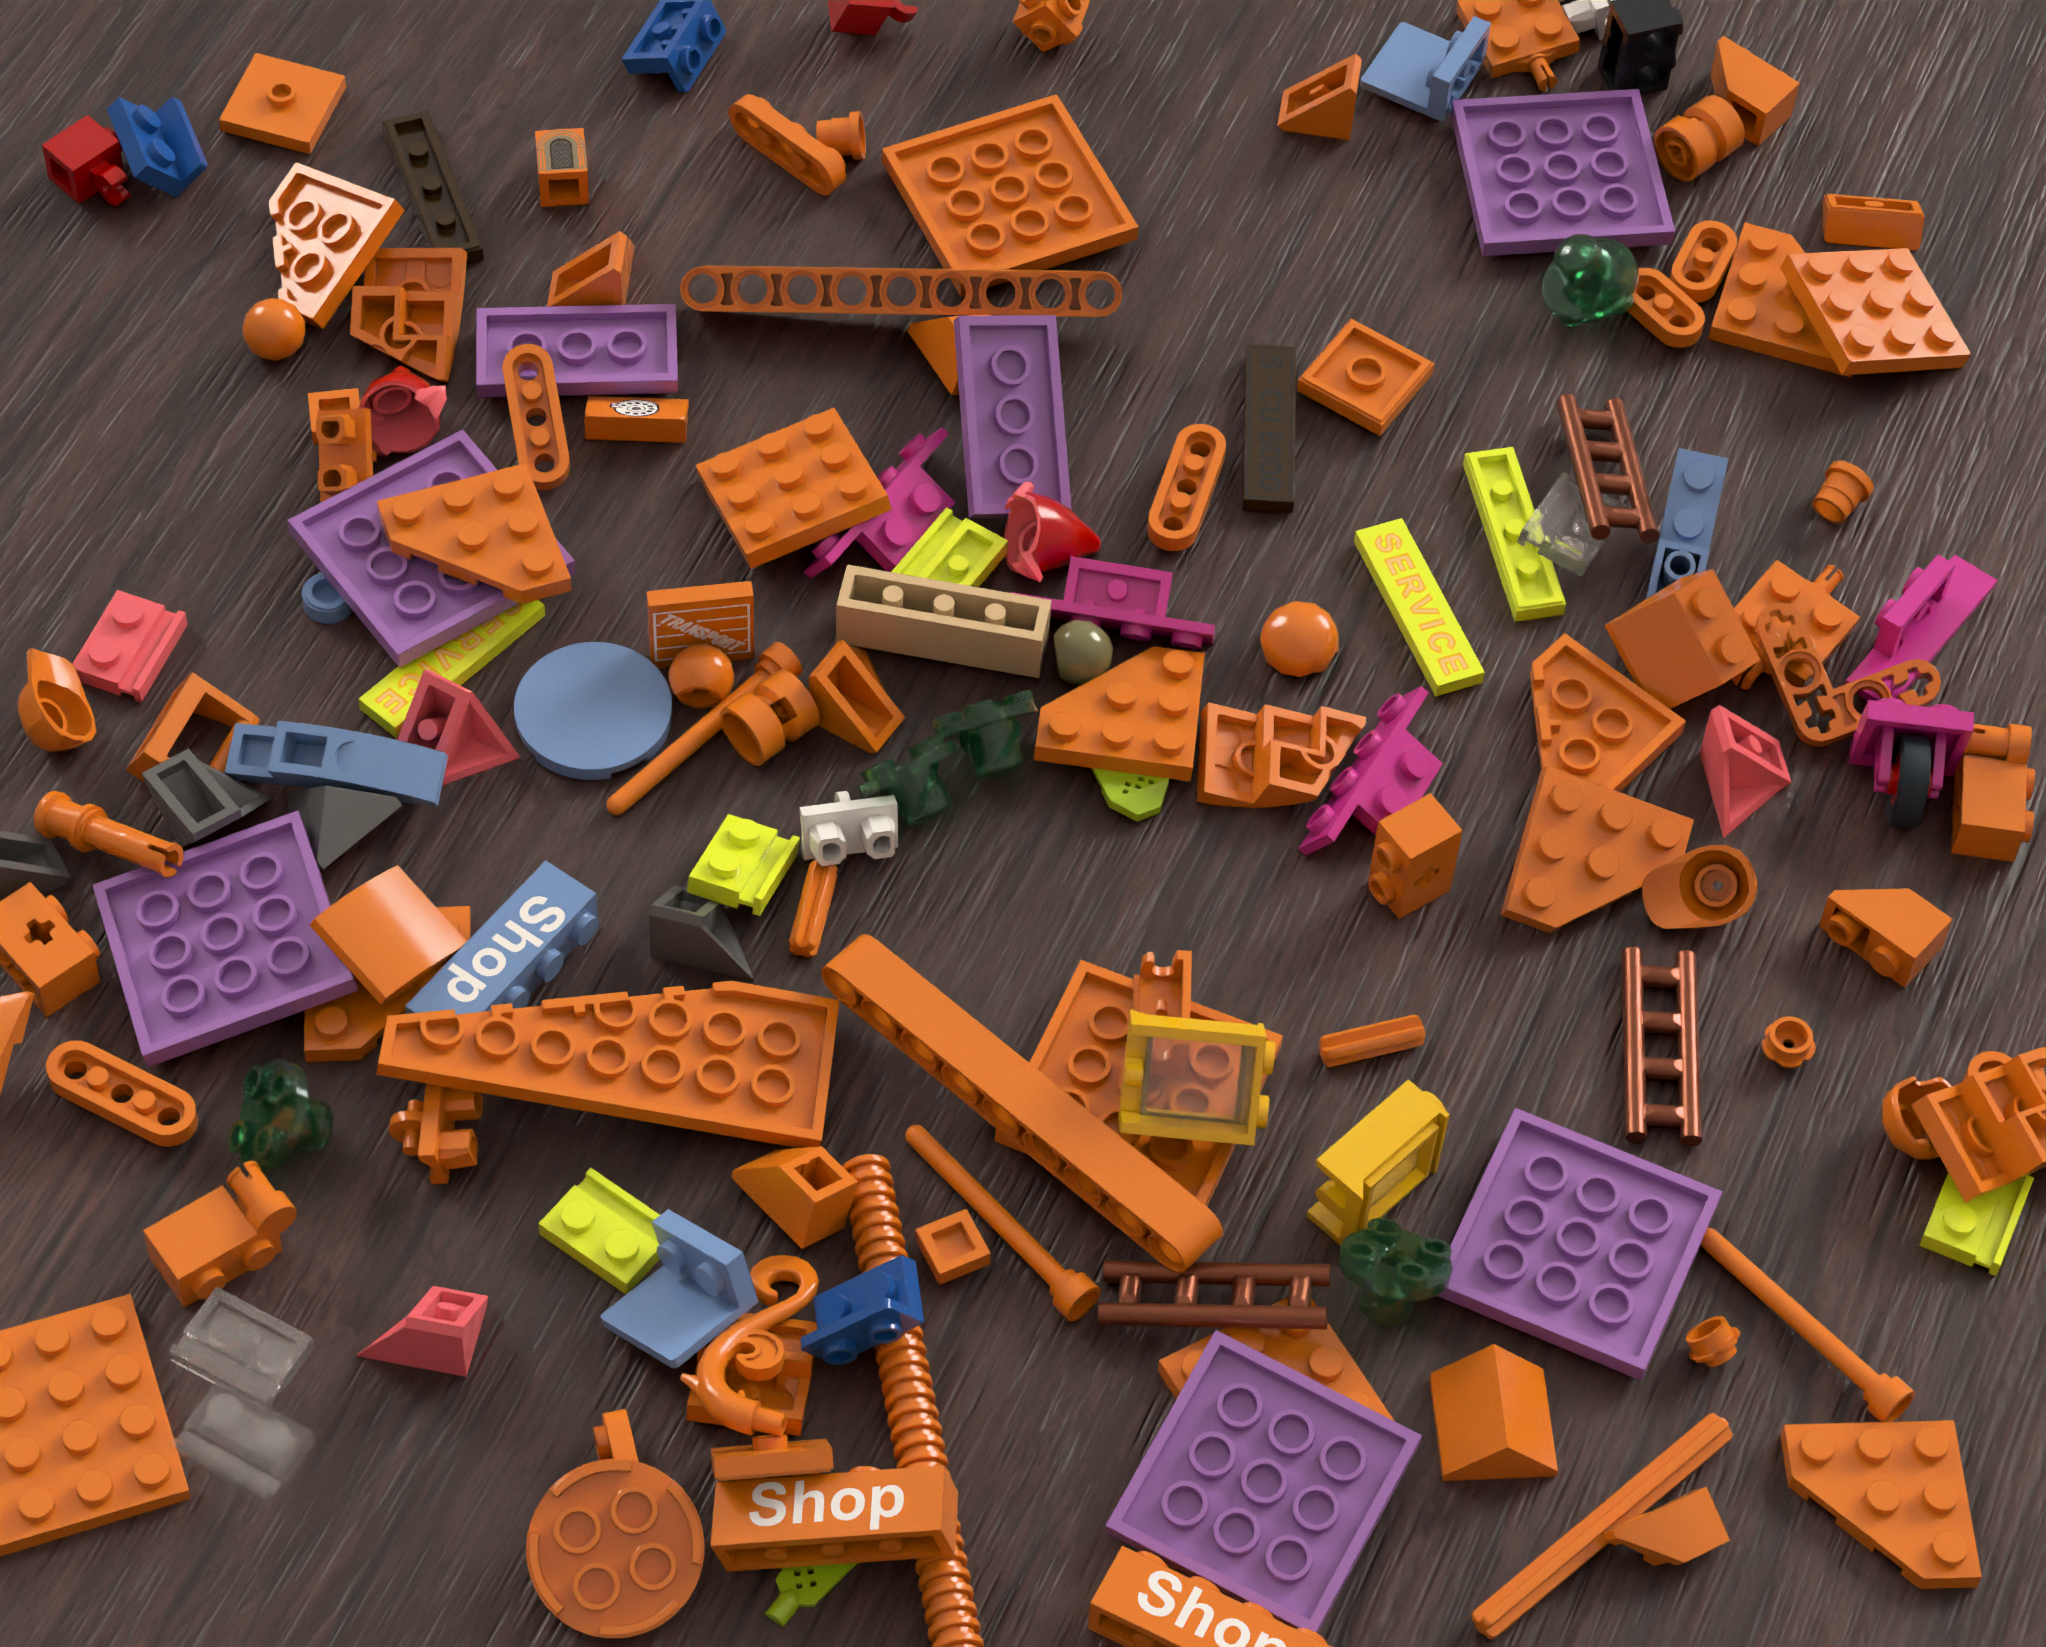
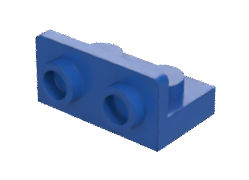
(676, 41)
(158, 144)
(865, 1312)

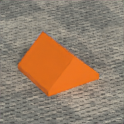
(1492, 1418)

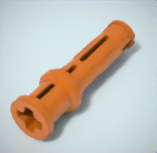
(91, 829)

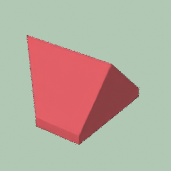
(455, 723)
(1740, 766)
(435, 1334)

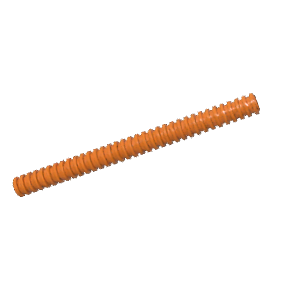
(911, 1403)

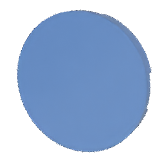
(593, 710)

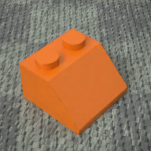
(1683, 640)

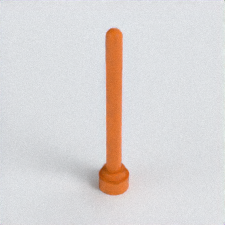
(771, 660)
(1071, 1291)
(1885, 1395)

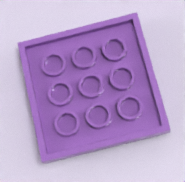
(1561, 170)
(400, 599)
(222, 939)
(1578, 1243)
(1264, 1483)

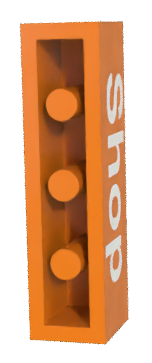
(835, 1518)
(1157, 1607)

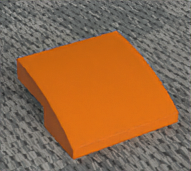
(388, 934)
(783, 1393)

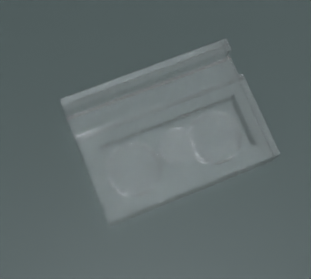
(1562, 528)
(242, 1348)
(243, 1443)

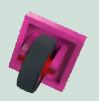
(1910, 752)

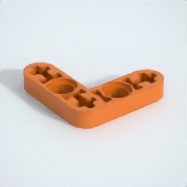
(1836, 701)

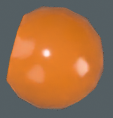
(273, 329)
(701, 676)

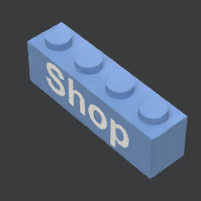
(515, 947)

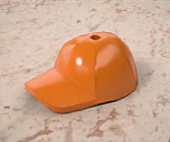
(54, 704)
(1684, 892)

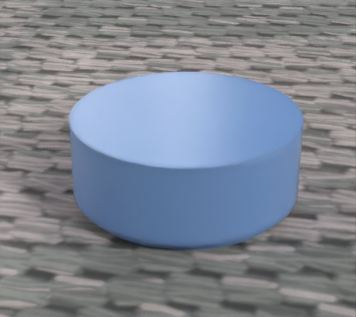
(323, 602)

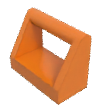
(190, 697)

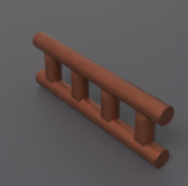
(1594, 484)
(1639, 1068)
(1241, 1312)

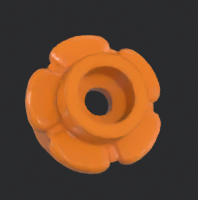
(1791, 1031)
(1712, 1341)

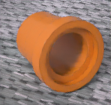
(844, 135)
(1842, 491)

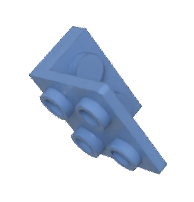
(1426, 69)
(688, 1298)

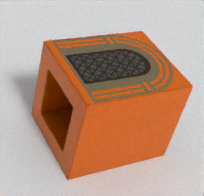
(562, 167)

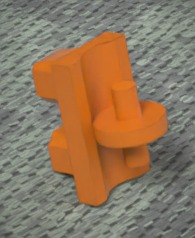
(343, 449)
(429, 1129)

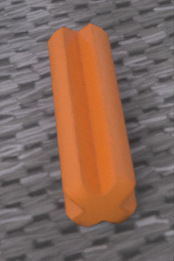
(812, 909)
(1371, 1040)

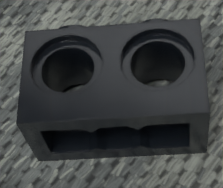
(1640, 45)

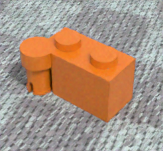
(1993, 793)
(220, 1237)

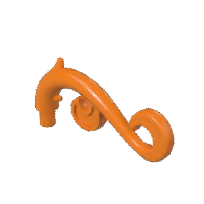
(762, 1350)

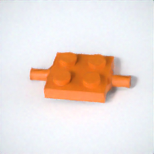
(1523, 36)
(1824, 617)

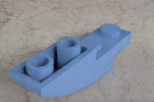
(1688, 518)
(336, 758)

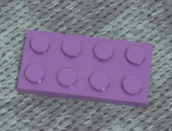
(590, 347)
(1010, 410)

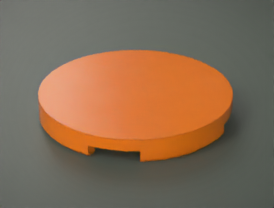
(615, 1548)

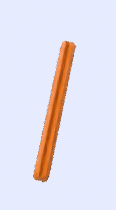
(1587, 1537)

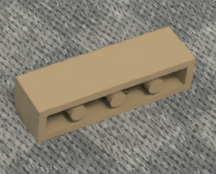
(943, 621)

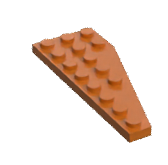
(698, 1060)

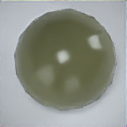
(1081, 651)

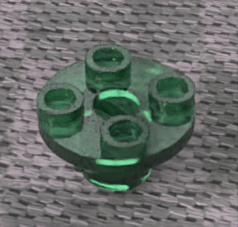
(1590, 279)
(990, 733)
(914, 781)
(278, 1116)
(1394, 1269)

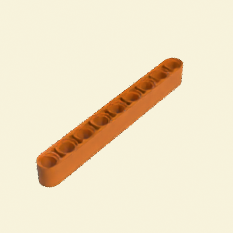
(877, 296)
(1023, 1104)

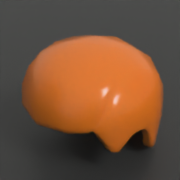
(1299, 639)
(1901, 1120)

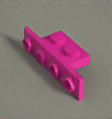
(914, 503)
(1126, 600)
(1924, 617)
(1385, 777)

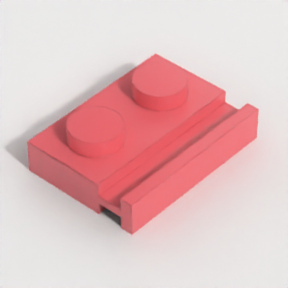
(129, 645)

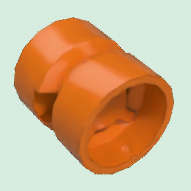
(1699, 138)
(775, 713)

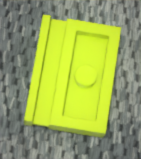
(954, 552)
(743, 864)
(1975, 1229)
(604, 1231)

